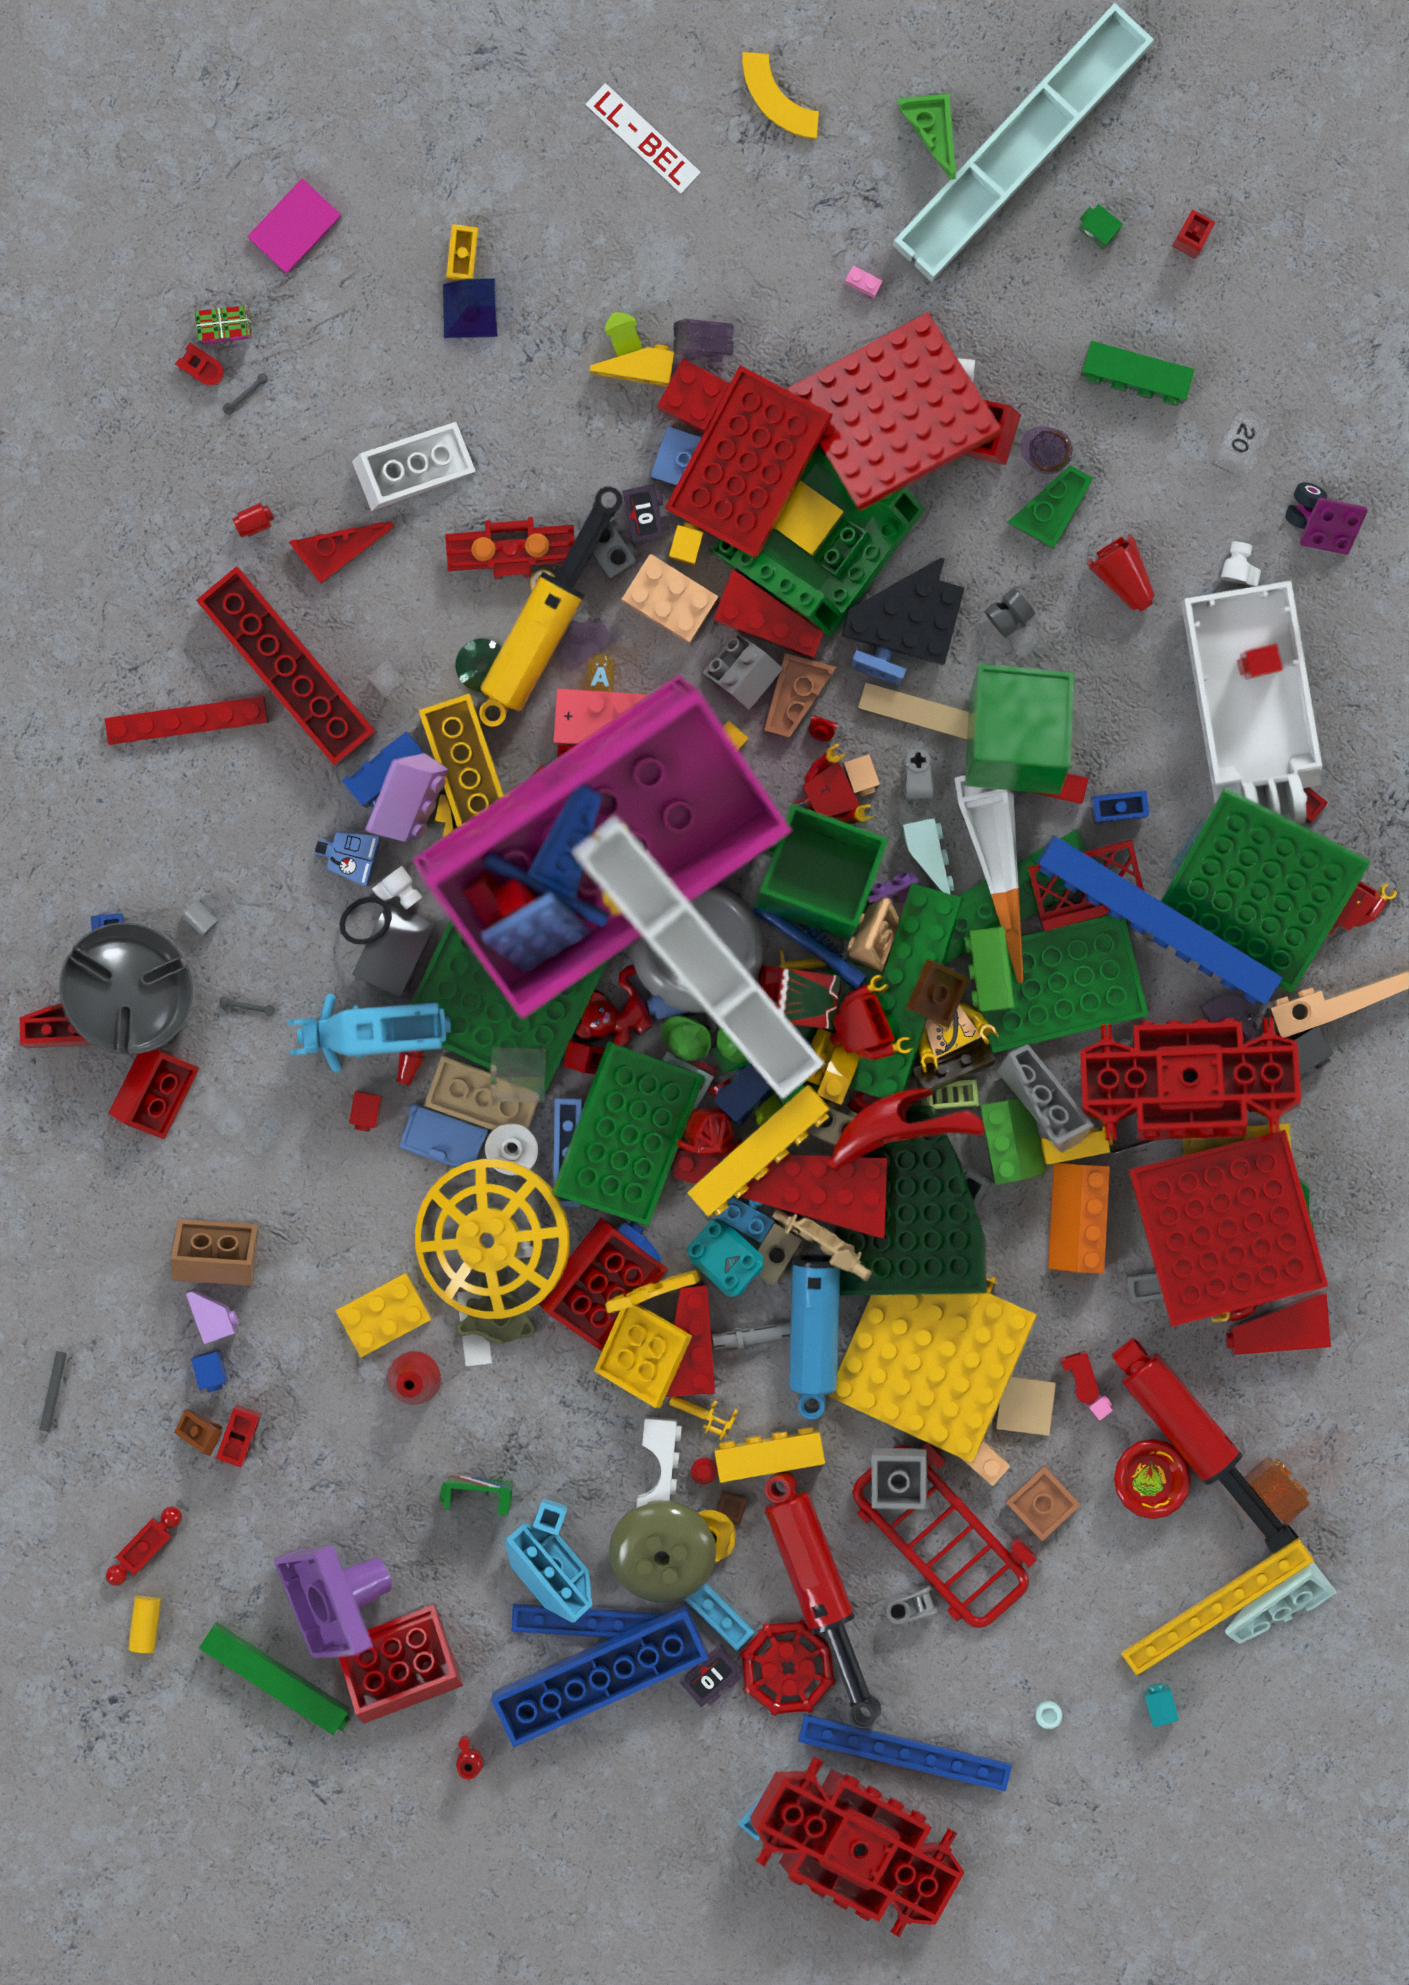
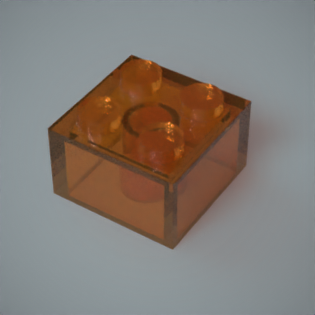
(1280, 1493)

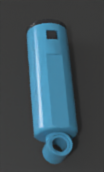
(814, 1330)

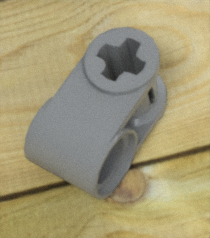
(918, 781)
(912, 1605)

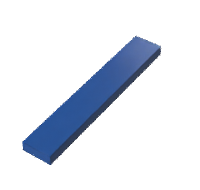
(592, 1623)

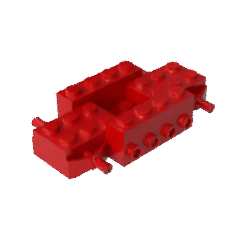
(1230, 1079)
(823, 1825)

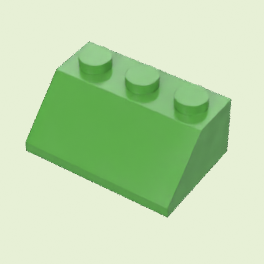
(989, 969)
(1011, 1141)

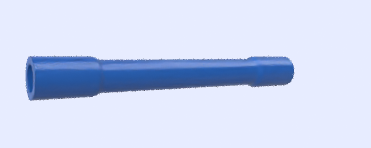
(506, 868)
(845, 969)

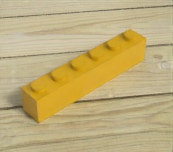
(759, 1150)

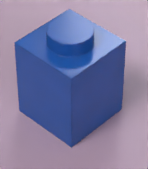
(209, 1371)

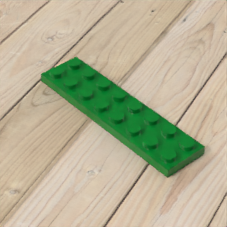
(921, 935)

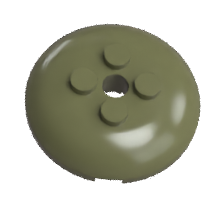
(665, 1528)

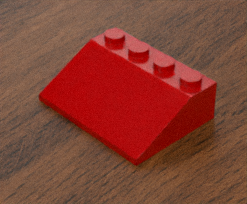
(594, 1274)
(403, 1667)

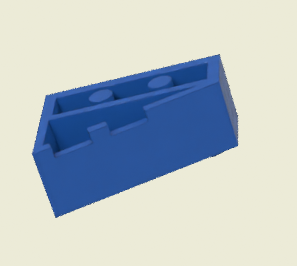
(369, 780)

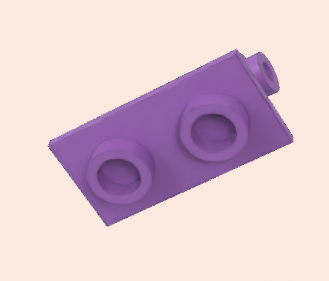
(898, 886)

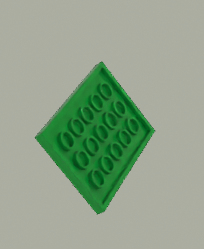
(1070, 984)
(628, 1134)

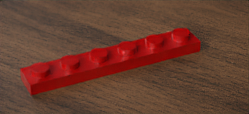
(186, 720)

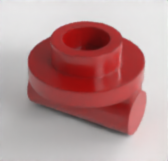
(821, 728)

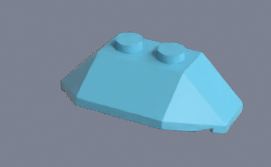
(550, 1571)

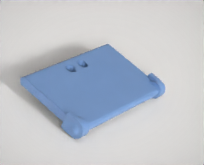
(443, 1133)

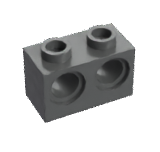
(604, 551)

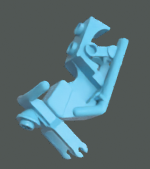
(371, 1030)

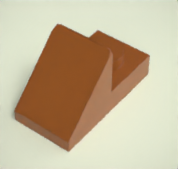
(198, 1431)

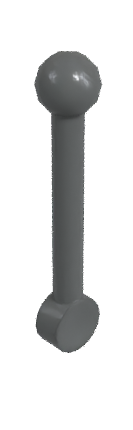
(228, 408)
(269, 1010)

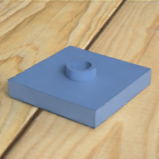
(674, 455)

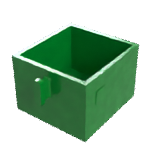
(1019, 729)
(821, 872)

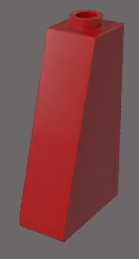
(1285, 1328)

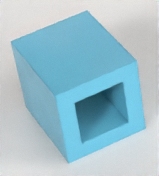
(550, 1516)

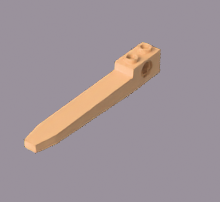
(1321, 1010)

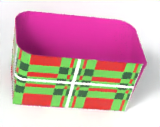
(223, 324)

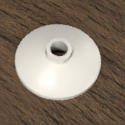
(497, 1146)

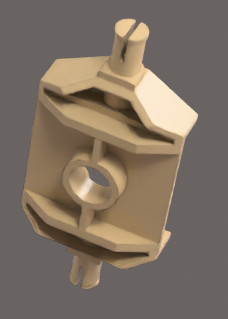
(842, 1253)

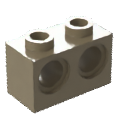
(833, 1131)

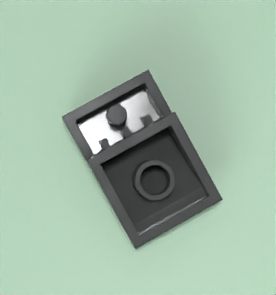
(396, 954)

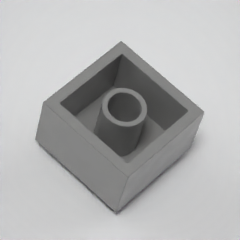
(899, 1478)

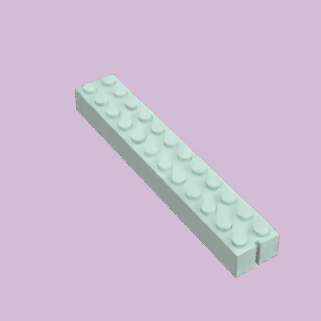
(1023, 142)

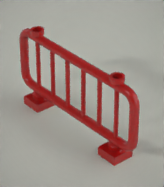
(1012, 1560)

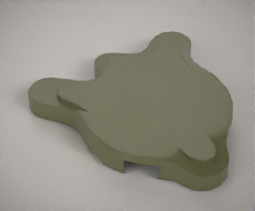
(496, 1330)

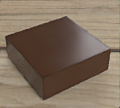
(732, 1506)

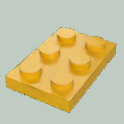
(383, 1314)

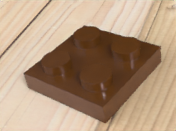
(937, 993)

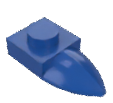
(634, 1233)

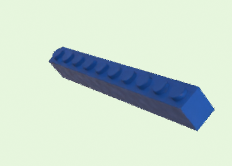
(1159, 920)

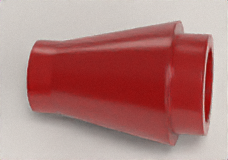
(408, 1065)

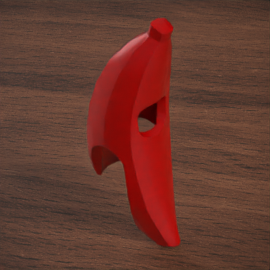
(886, 1122)

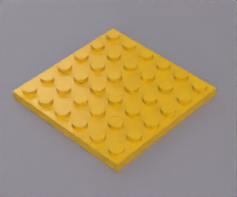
(934, 1364)

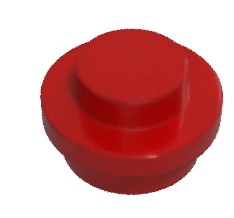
(704, 1470)

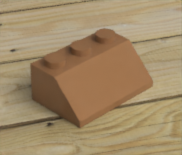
(214, 1252)

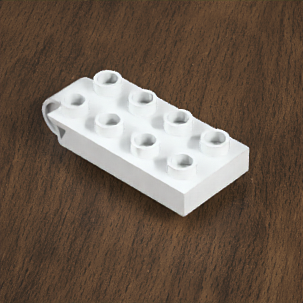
(1260, 728)

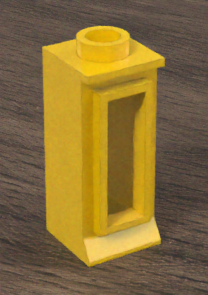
(1091, 1145)

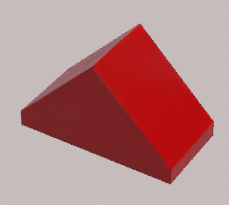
(1193, 234)

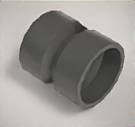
(1009, 612)

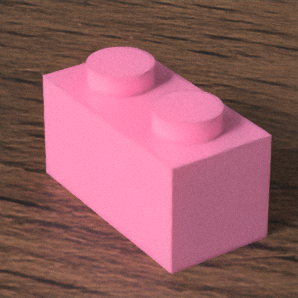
(863, 281)
(1100, 1407)

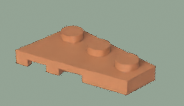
(795, 693)

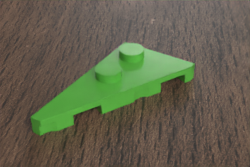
(933, 124)

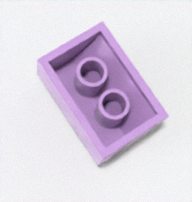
(407, 798)

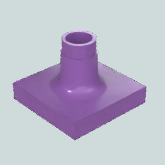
(329, 1598)

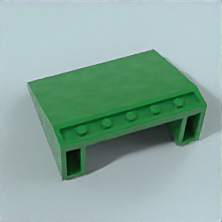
(845, 563)

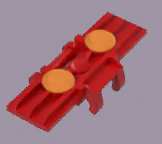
(508, 557)

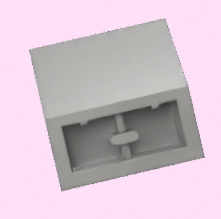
(742, 670)

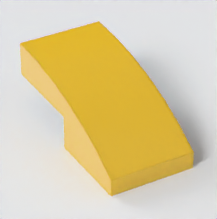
(445, 814)

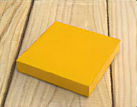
(807, 518)

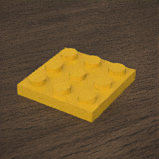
(643, 1354)

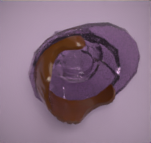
(1046, 449)

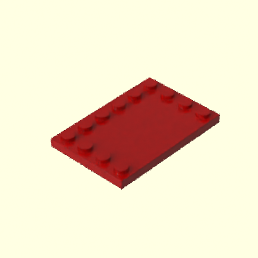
(748, 461)

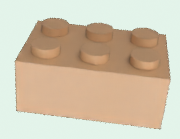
(670, 599)

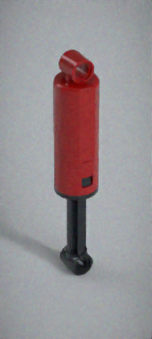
(1195, 1434)
(818, 1585)

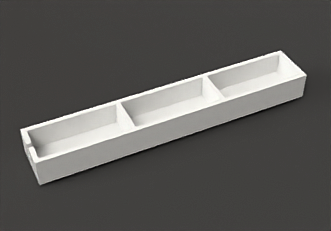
(698, 957)

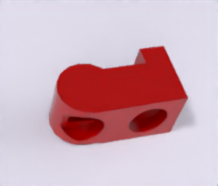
(1085, 1382)

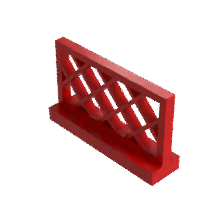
(1081, 910)

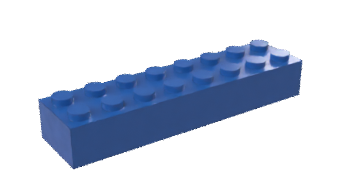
(599, 1675)

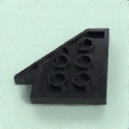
(909, 616)

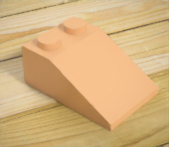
(875, 936)

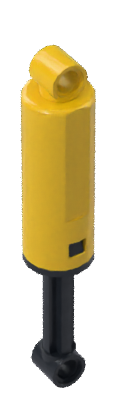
(543, 620)

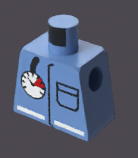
(350, 855)

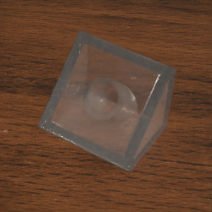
(518, 1074)

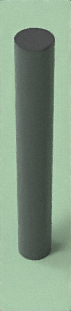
(53, 1390)

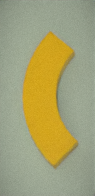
(773, 102)
(651, 1290)

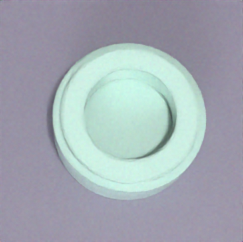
(1048, 1715)

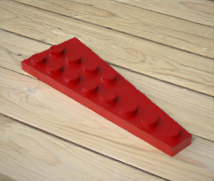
(807, 1186)

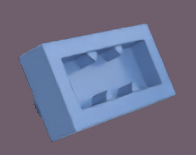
(878, 666)

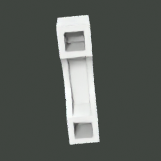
(660, 1438)

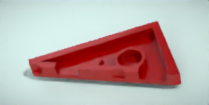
(331, 552)

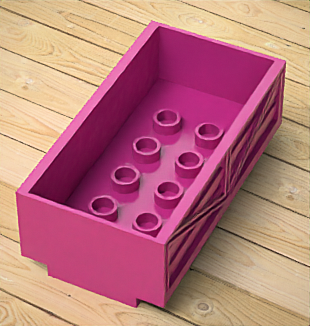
(660, 772)

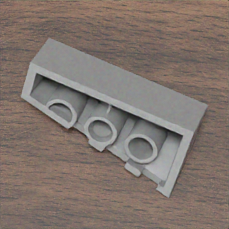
(1045, 1098)

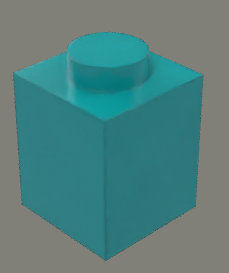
(1160, 1705)

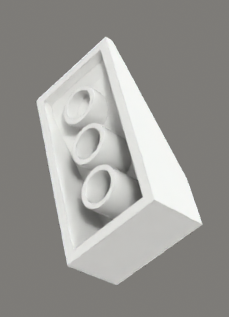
(412, 465)

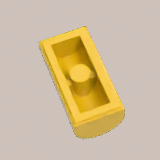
(461, 253)
(144, 1624)

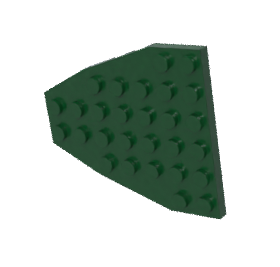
(930, 1224)

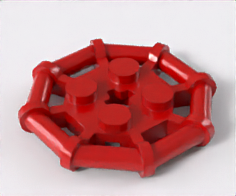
(787, 1683)

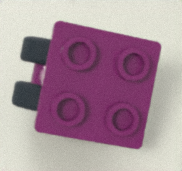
(1325, 522)

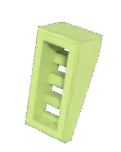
(972, 1096)

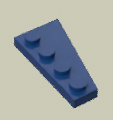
(556, 863)

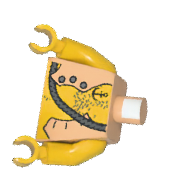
(965, 1027)

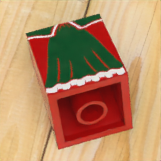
(801, 995)

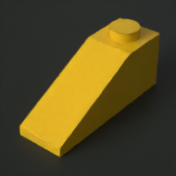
(643, 366)
(838, 1075)

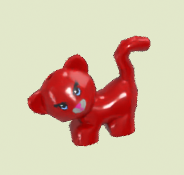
(603, 1019)

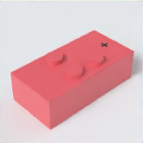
(584, 712)

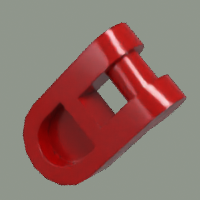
(208, 370)

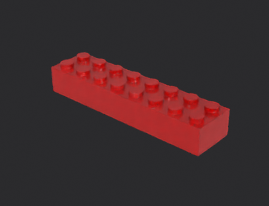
(286, 666)

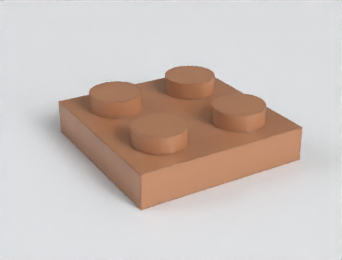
(1043, 1503)

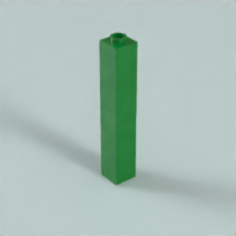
(275, 1679)

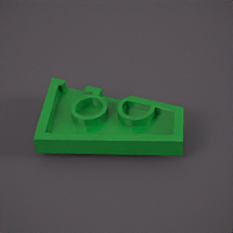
(1053, 507)

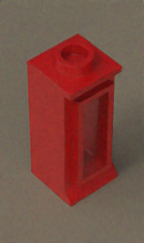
(482, 899)

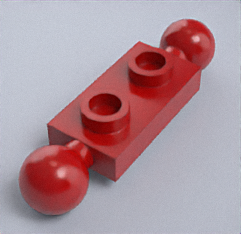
(143, 1546)

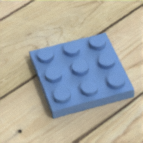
(536, 933)

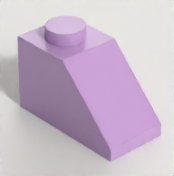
(212, 1316)

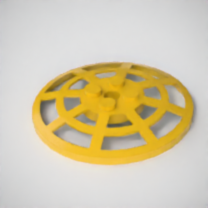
(505, 1235)

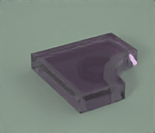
(583, 641)

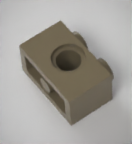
(788, 1243)

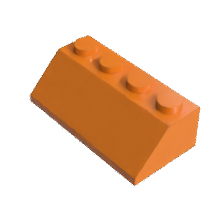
(1078, 1217)

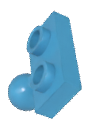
(747, 1218)

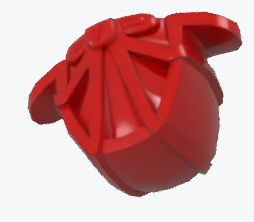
(708, 1133)

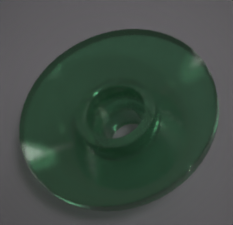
(469, 656)

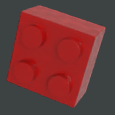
(692, 396)

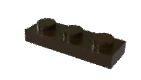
(955, 1066)

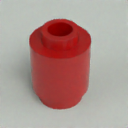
(253, 520)

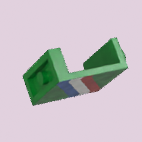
(502, 1487)

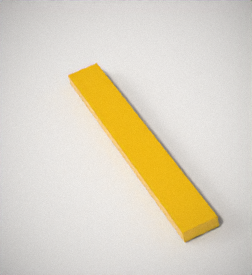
(1217, 1606)

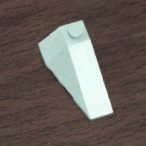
(1303, 1590)

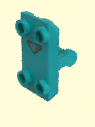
(725, 1257)

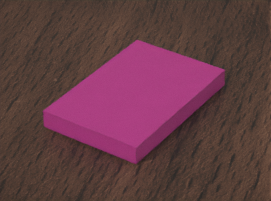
(294, 226)

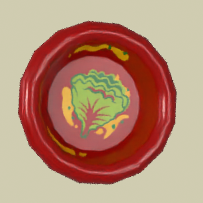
(1152, 1479)

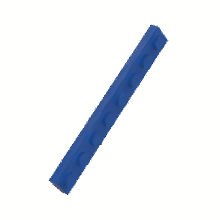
(905, 1752)

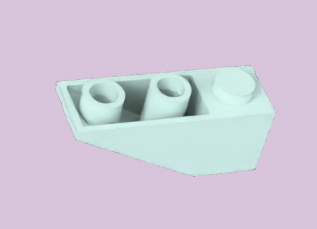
(925, 849)

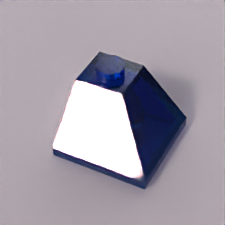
(470, 308)

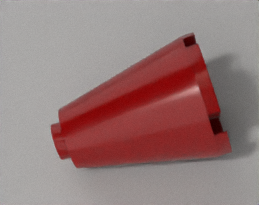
(1124, 572)
(418, 1368)

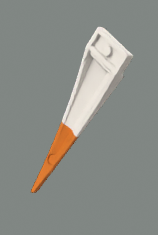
(992, 828)

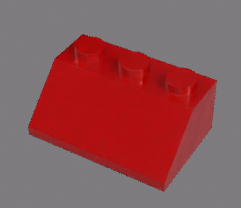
(153, 1092)

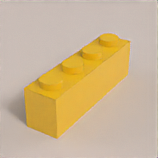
(769, 1455)

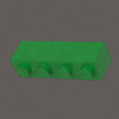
(1137, 372)

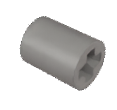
(199, 918)

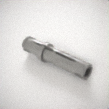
(757, 1335)

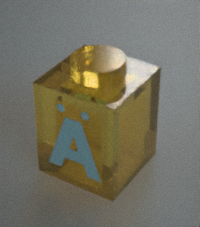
(600, 673)

